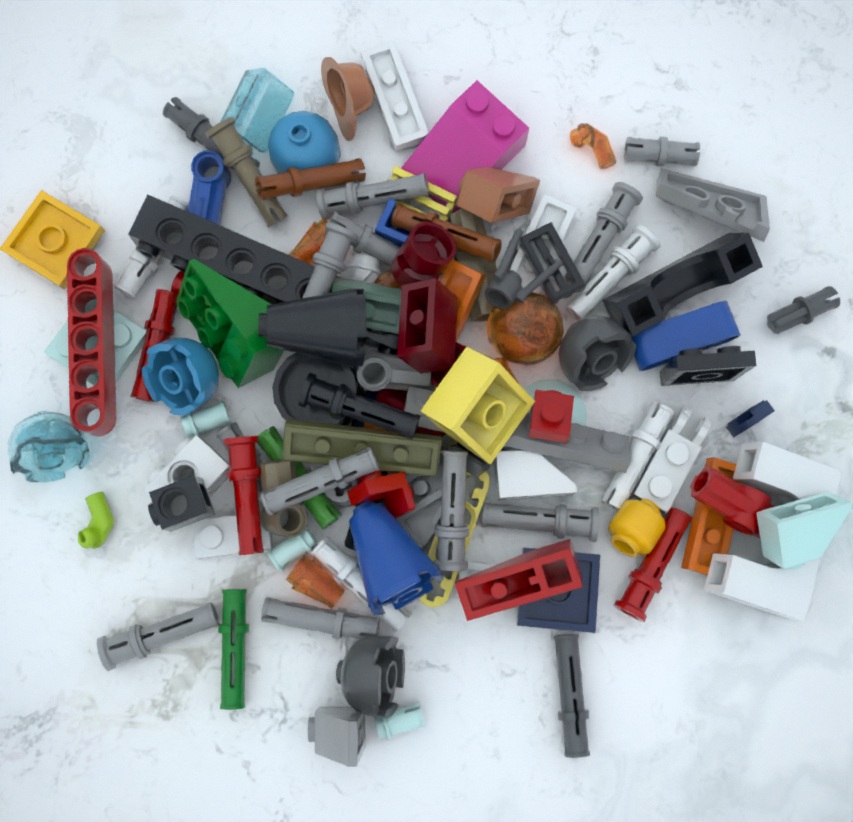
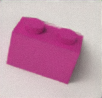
(468, 136)

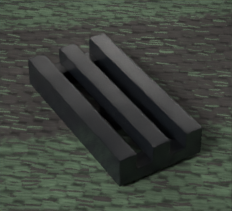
(565, 290)

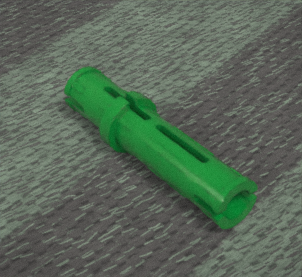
(233, 695)

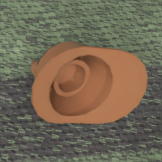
(347, 91)

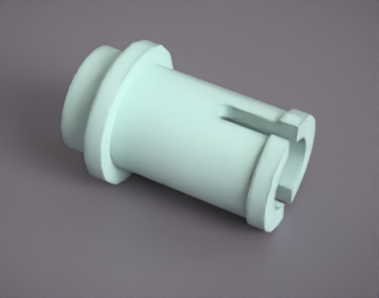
(205, 419)
(292, 549)
(402, 720)

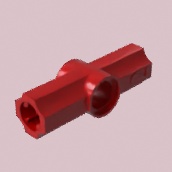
(732, 501)

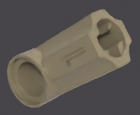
(272, 475)

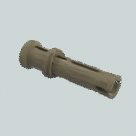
(238, 156)

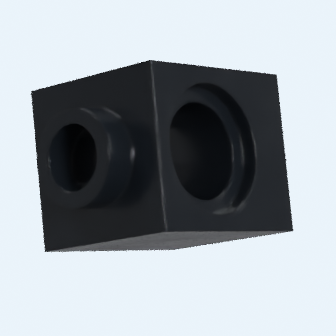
(198, 504)

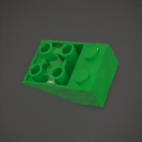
(227, 323)

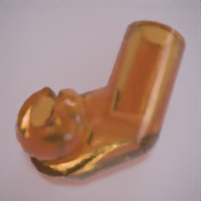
(597, 141)

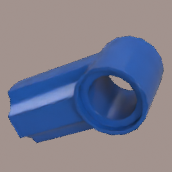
(208, 193)

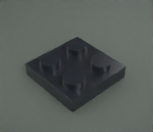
(698, 368)

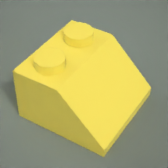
(478, 404)

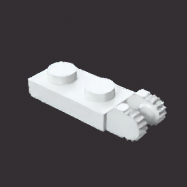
(671, 462)

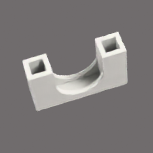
(770, 586)

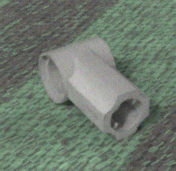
(392, 374)

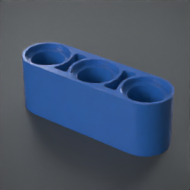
(696, 329)

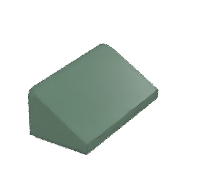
(381, 303)

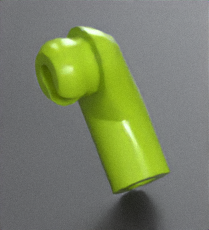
(100, 524)

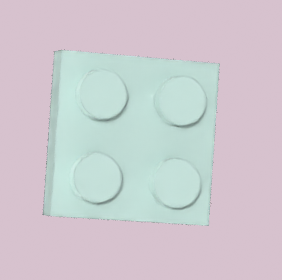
(127, 343)

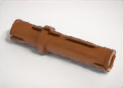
(298, 181)
(465, 239)

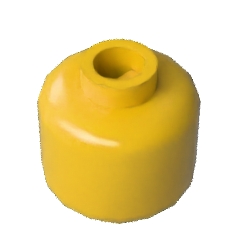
(636, 527)

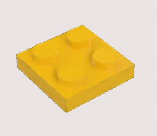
(49, 236)

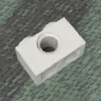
(193, 454)

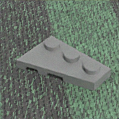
(721, 203)

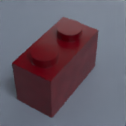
(427, 326)

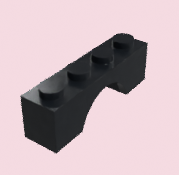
(708, 267)

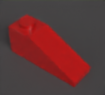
(521, 580)

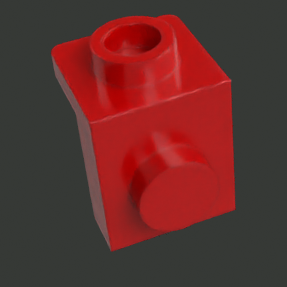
(551, 416)
(391, 488)

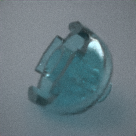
(46, 447)

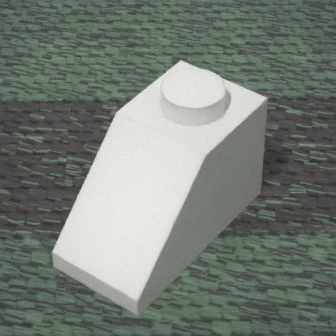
(528, 476)

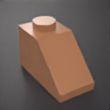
(496, 193)

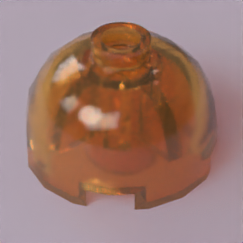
(527, 330)

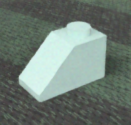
(801, 528)

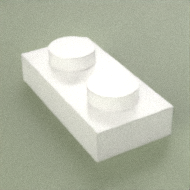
(220, 537)

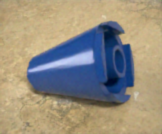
(389, 559)

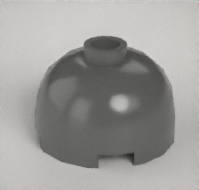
(594, 351)
(371, 675)

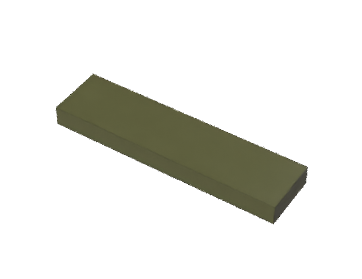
(394, 452)

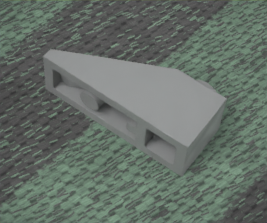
(338, 734)

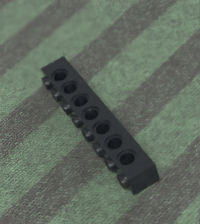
(160, 219)

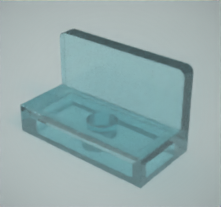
(258, 106)

